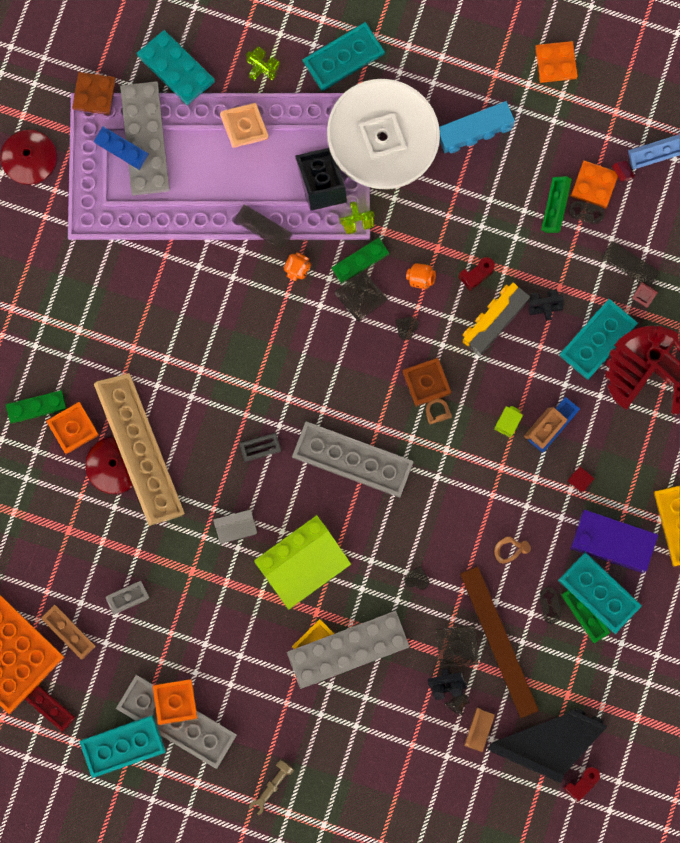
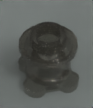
(457, 704)

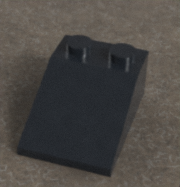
(321, 179)

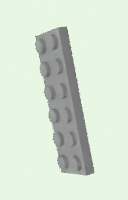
(145, 131)
(352, 459)
(348, 649)
(197, 736)

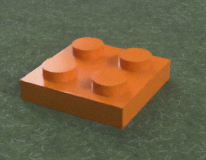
(556, 62)
(594, 184)
(72, 428)
(174, 702)

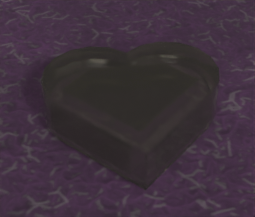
(406, 327)
(417, 579)

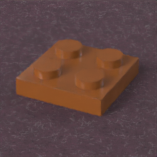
(94, 93)
(426, 382)

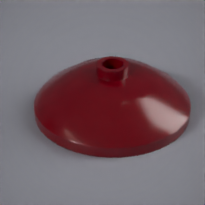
(30, 168)
(99, 472)

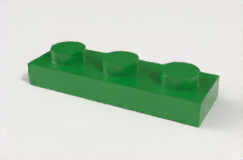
(556, 204)
(360, 261)
(36, 407)
(590, 623)

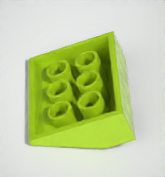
(302, 562)

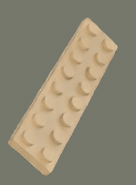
(139, 449)

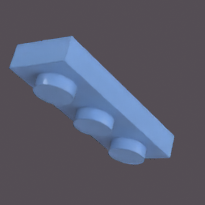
(654, 152)

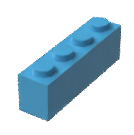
(476, 127)

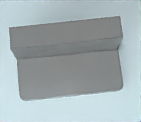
(235, 526)

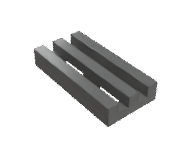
(261, 447)

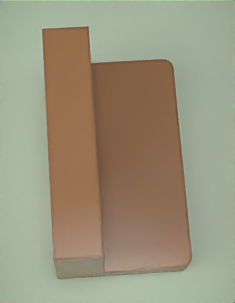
(546, 427)
(479, 730)

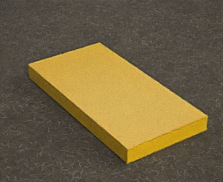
(669, 510)

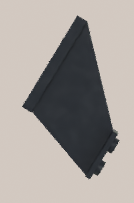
(551, 746)

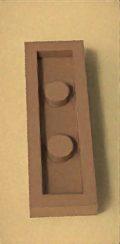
(68, 632)

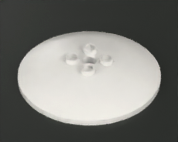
(390, 109)

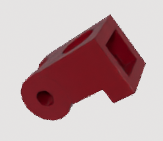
(478, 274)
(588, 780)

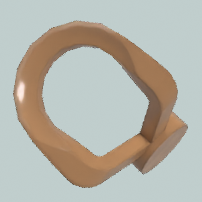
(441, 417)
(524, 547)

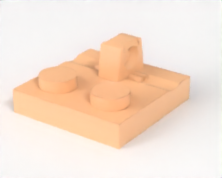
(244, 125)

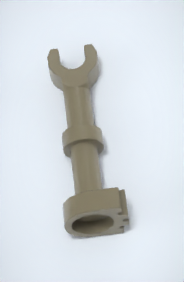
(272, 787)

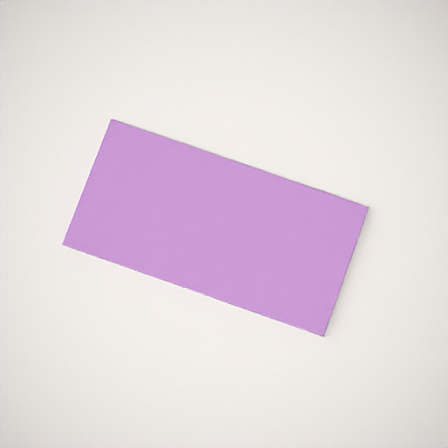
(207, 174)

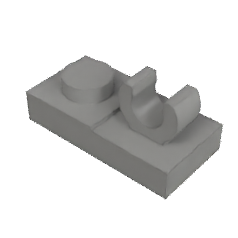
(127, 597)

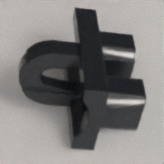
(545, 305)
(454, 683)

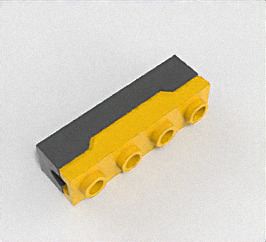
(496, 319)

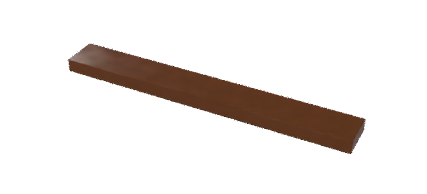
(499, 642)

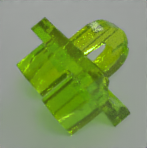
(255, 59)
(365, 217)

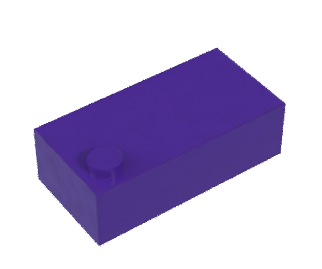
(614, 541)

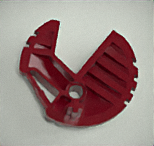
(632, 364)

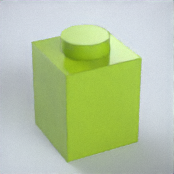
(509, 421)

